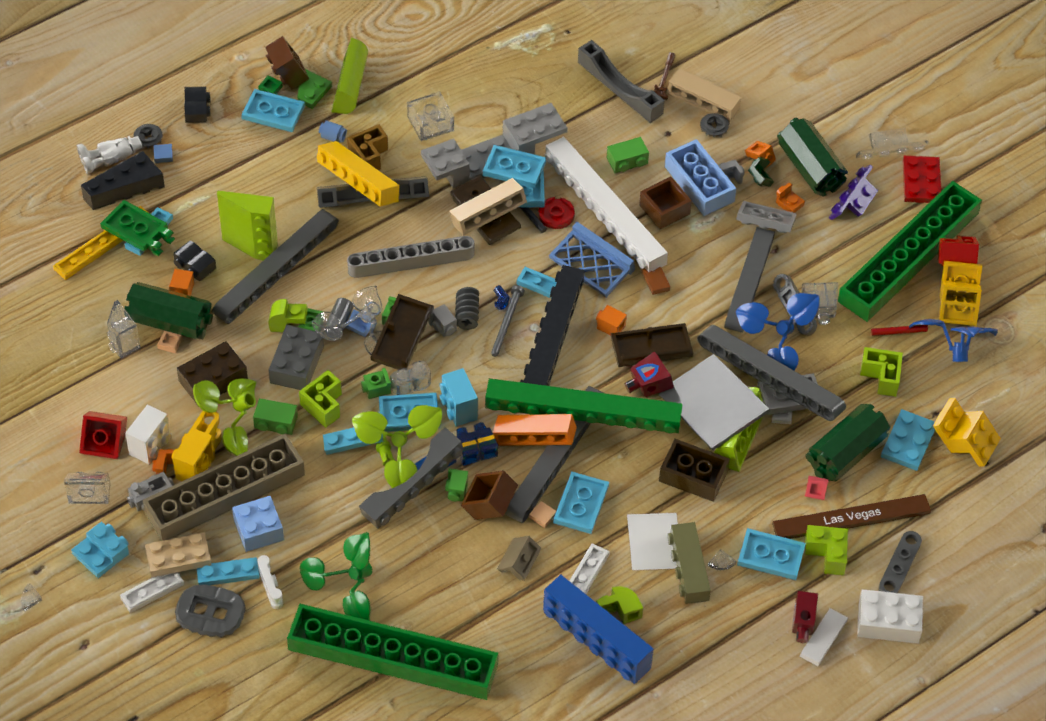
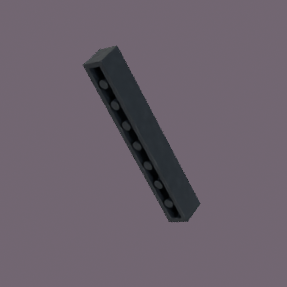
(554, 326)

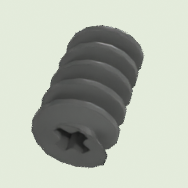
(467, 308)

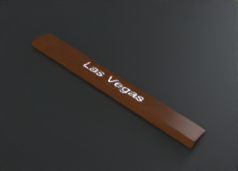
(854, 516)

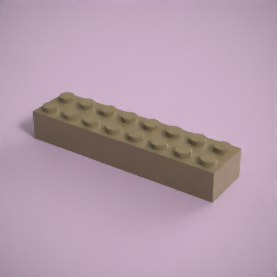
(223, 487)

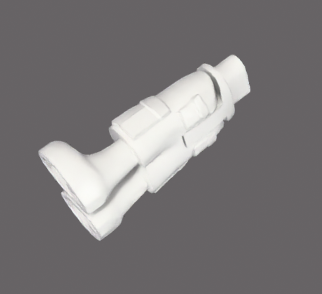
(109, 152)

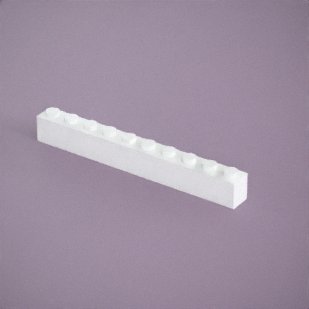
(606, 205)

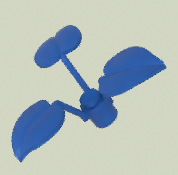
(802, 308)
(960, 349)

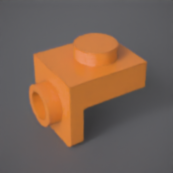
(163, 459)

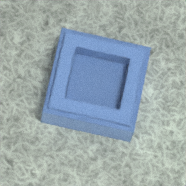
(163, 153)

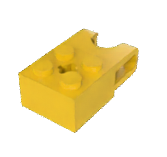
(197, 447)

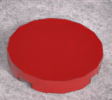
(556, 213)

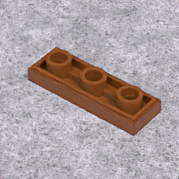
(656, 280)

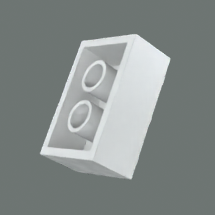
(890, 616)

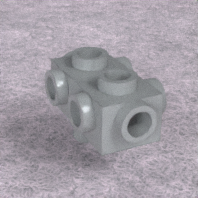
(147, 488)

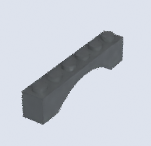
(643, 101)
(346, 194)
(383, 505)

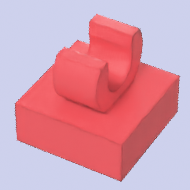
(816, 487)

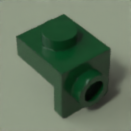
(758, 171)

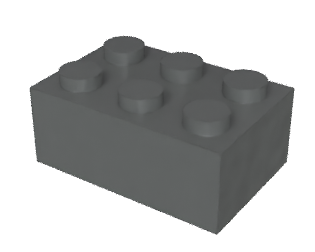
(296, 358)

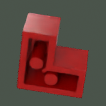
(961, 249)

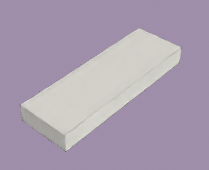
(589, 567)
(150, 591)
(823, 637)

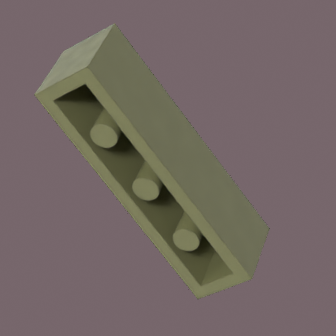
(689, 562)

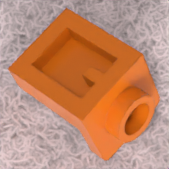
(762, 150)
(788, 199)

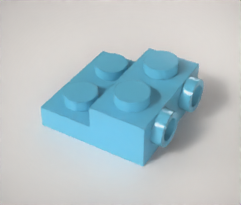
(101, 549)

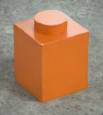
(182, 282)
(611, 320)

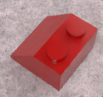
(102, 434)

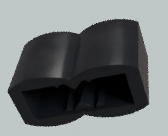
(196, 104)
(193, 258)

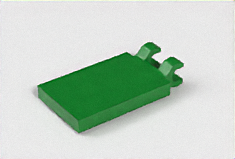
(137, 227)

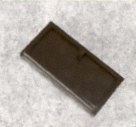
(496, 228)
(401, 332)
(667, 341)

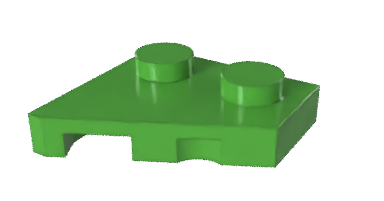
(313, 89)

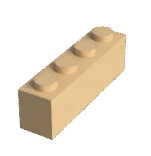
(704, 94)
(488, 206)

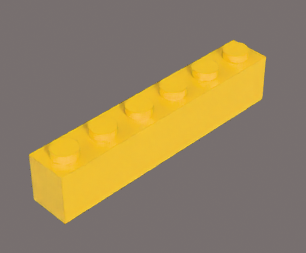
(358, 173)

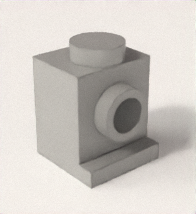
(443, 321)

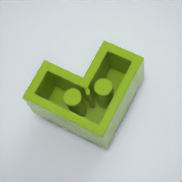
(885, 366)
(320, 396)
(829, 543)

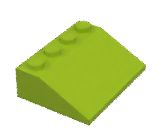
(248, 223)

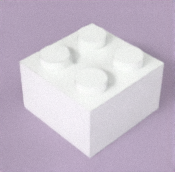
(148, 434)

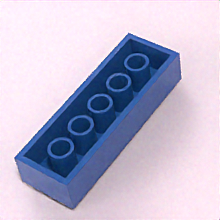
(597, 629)

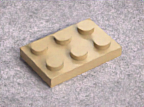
(178, 554)

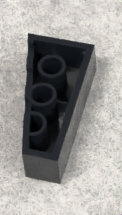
(122, 181)

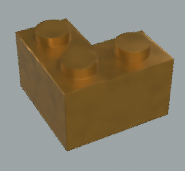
(369, 145)

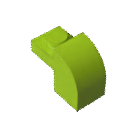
(285, 314)
(624, 602)

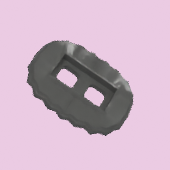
(214, 598)

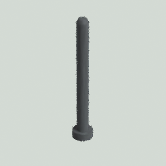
(517, 292)

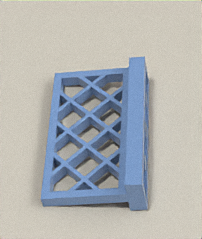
(603, 249)

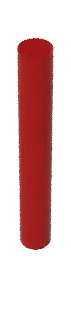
(898, 330)

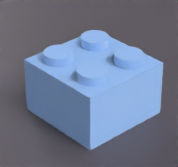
(258, 523)

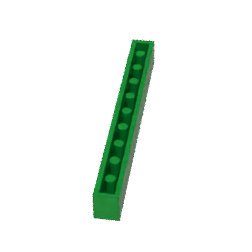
(584, 405)

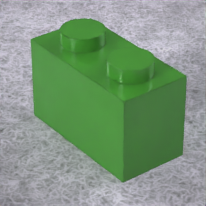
(627, 155)
(275, 416)

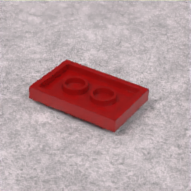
(921, 178)

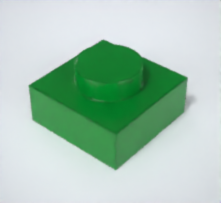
(270, 85)

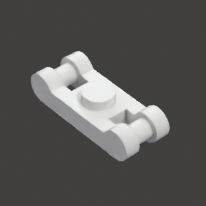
(270, 582)

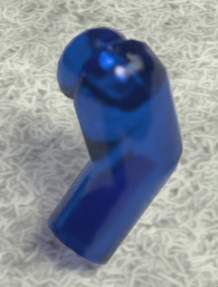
(503, 298)

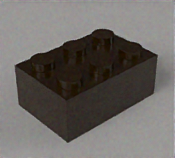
(216, 365)
(694, 470)

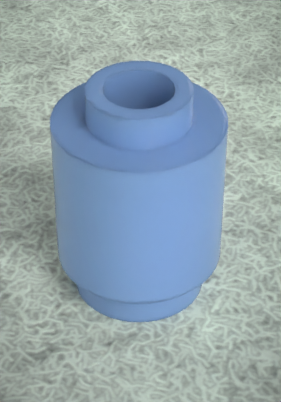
(332, 131)

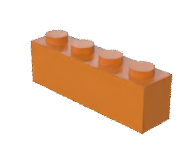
(535, 429)

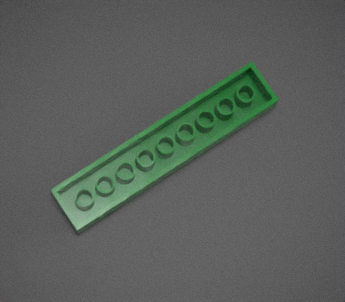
(909, 251)
(393, 651)

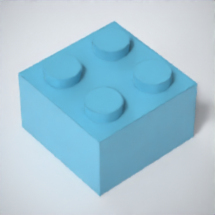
(459, 397)

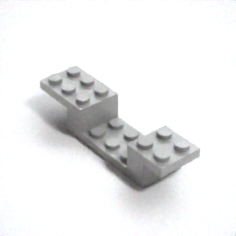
(519, 134)

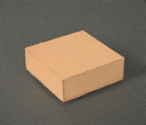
(170, 341)
(542, 514)

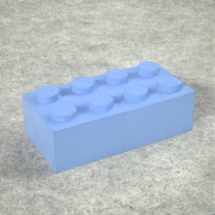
(700, 177)

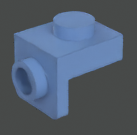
(358, 325)

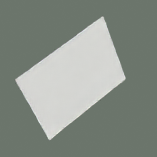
(649, 540)

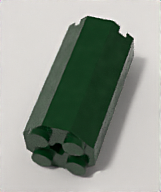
(812, 156)
(169, 310)
(848, 442)

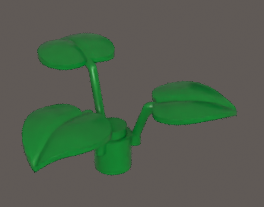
(357, 550)

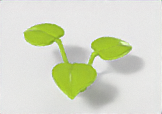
(243, 398)
(371, 425)

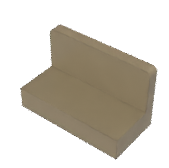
(520, 557)

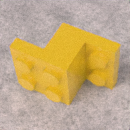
(960, 293)
(967, 432)

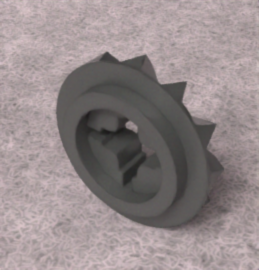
(708, 121)
(146, 130)

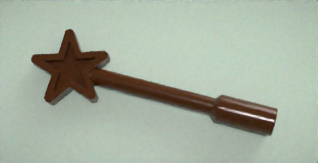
(660, 90)

